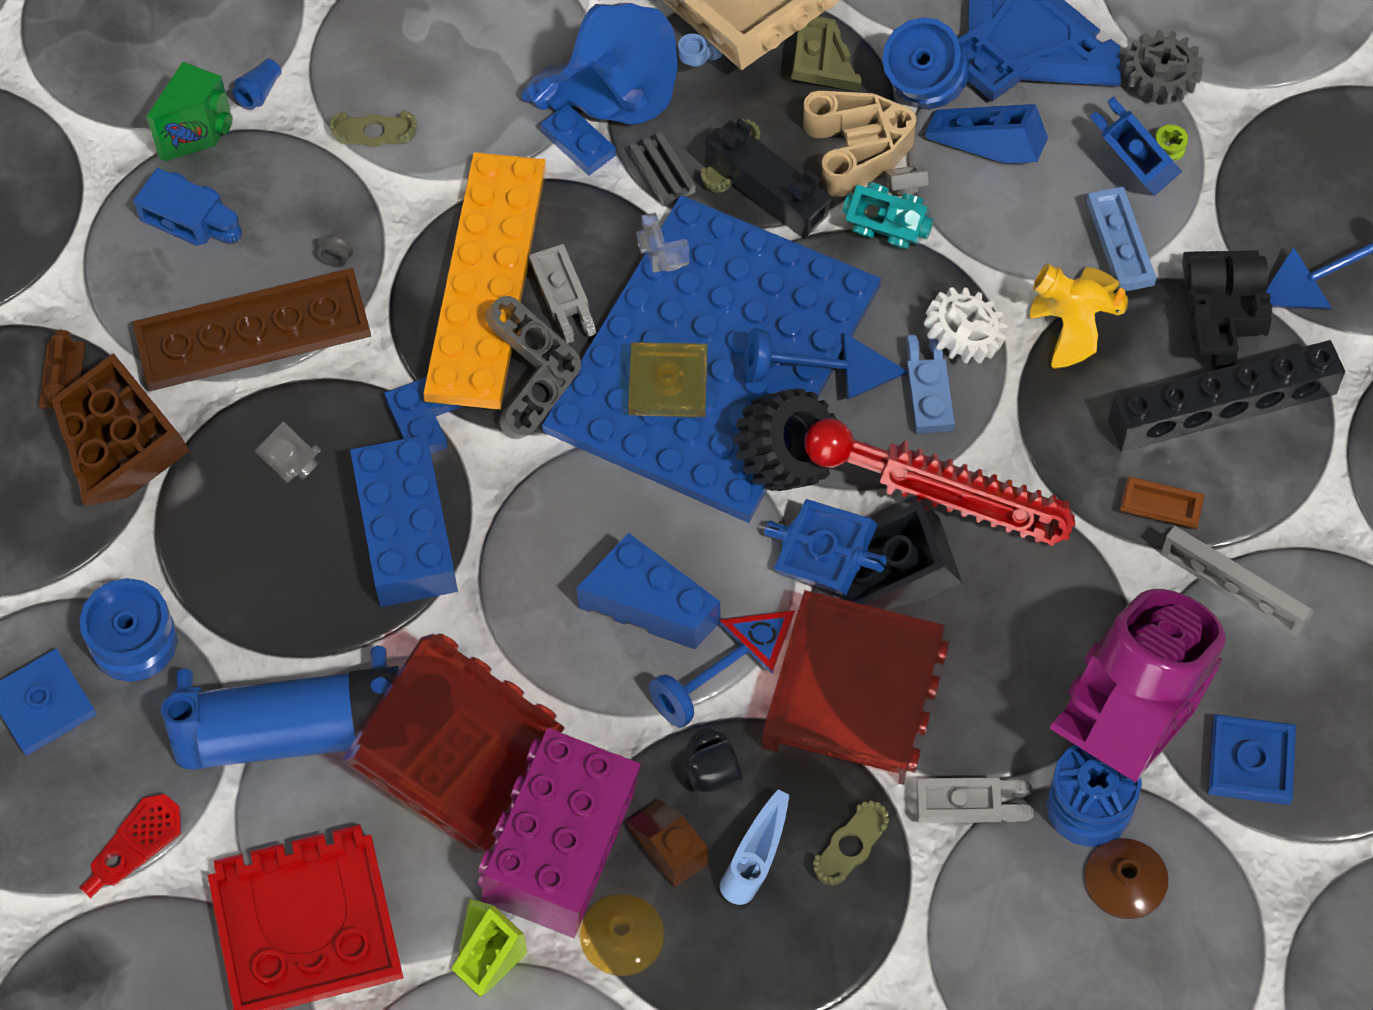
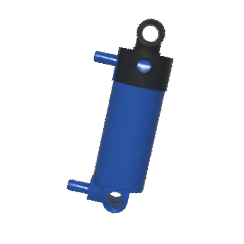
(272, 717)

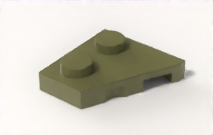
(823, 57)

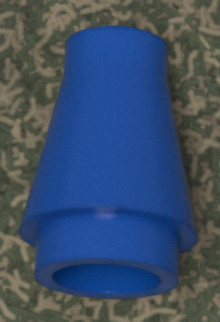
(254, 86)

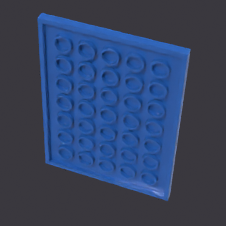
(732, 284)

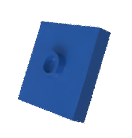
(43, 702)

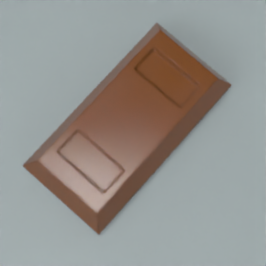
(1162, 502)

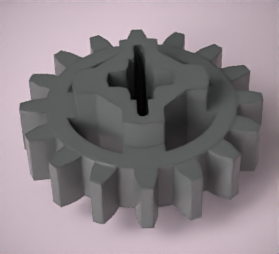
(1163, 66)

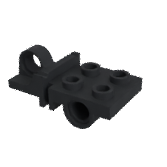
(1226, 300)

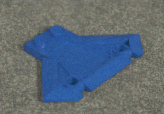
(1035, 43)

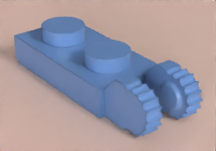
(929, 389)

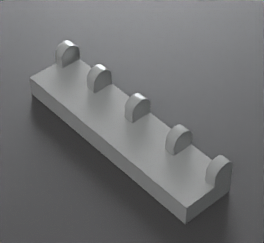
(1236, 582)

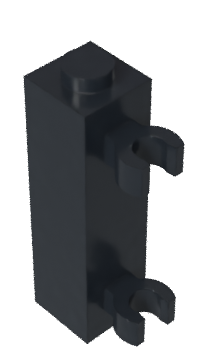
(767, 177)

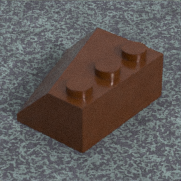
(114, 433)

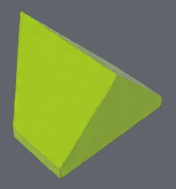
(487, 947)

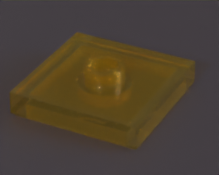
(668, 379)

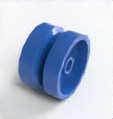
(926, 63)
(128, 629)

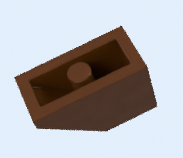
(669, 842)

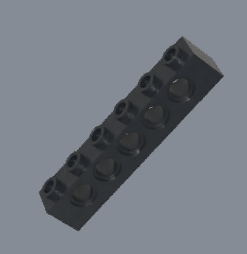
(1226, 395)

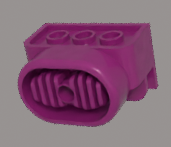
(1143, 680)

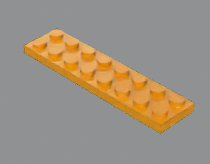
(486, 263)

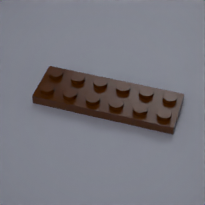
(251, 329)

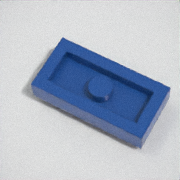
(578, 139)

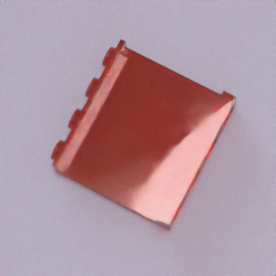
(856, 684)
(450, 740)

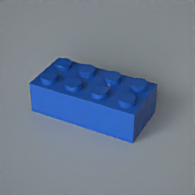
(403, 521)

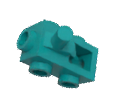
(901, 219)

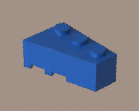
(650, 593)

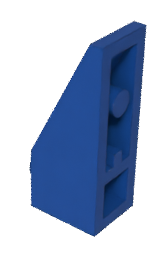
(993, 132)

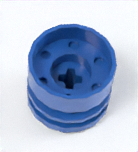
(1087, 813)

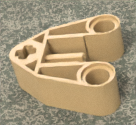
(874, 132)

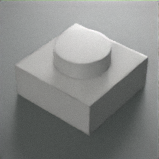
(906, 179)

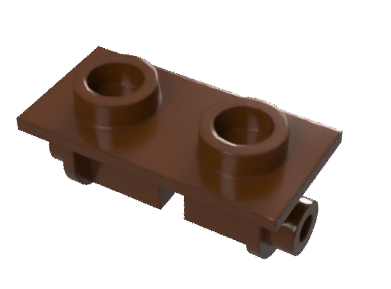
(61, 367)

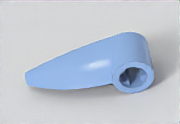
(755, 852)

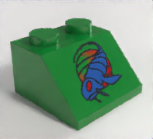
(189, 113)

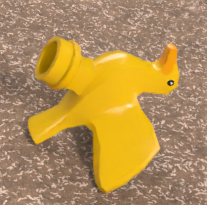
(1076, 304)

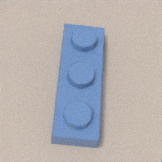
(1121, 239)

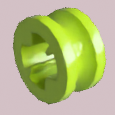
(1176, 133)

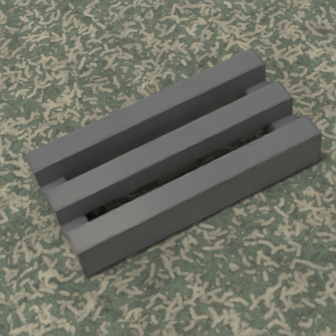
(651, 146)

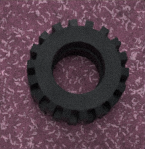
(763, 440)

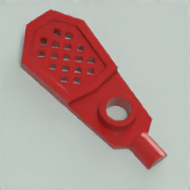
(130, 847)

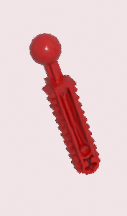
(1047, 519)

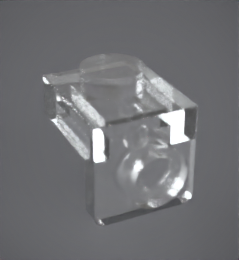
(661, 255)
(288, 453)

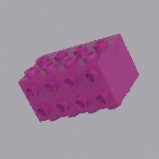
(558, 831)

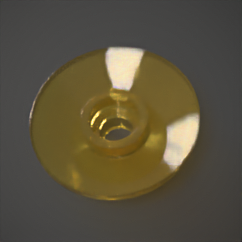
(625, 953)

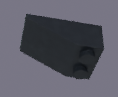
(916, 563)

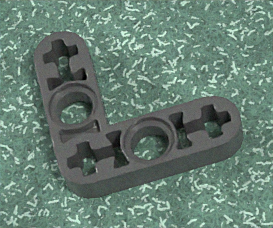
(546, 369)

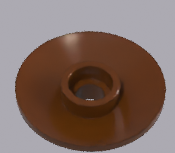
(1120, 895)

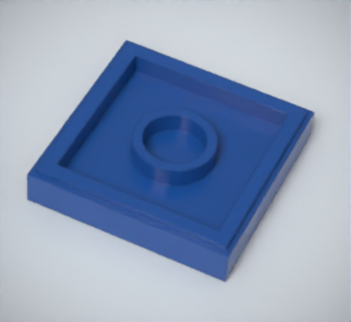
(1252, 759)

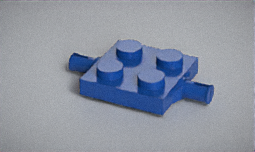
(825, 546)

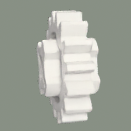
(965, 325)

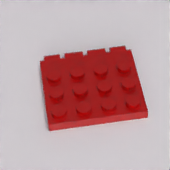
(304, 921)

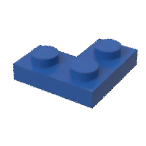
(417, 417)

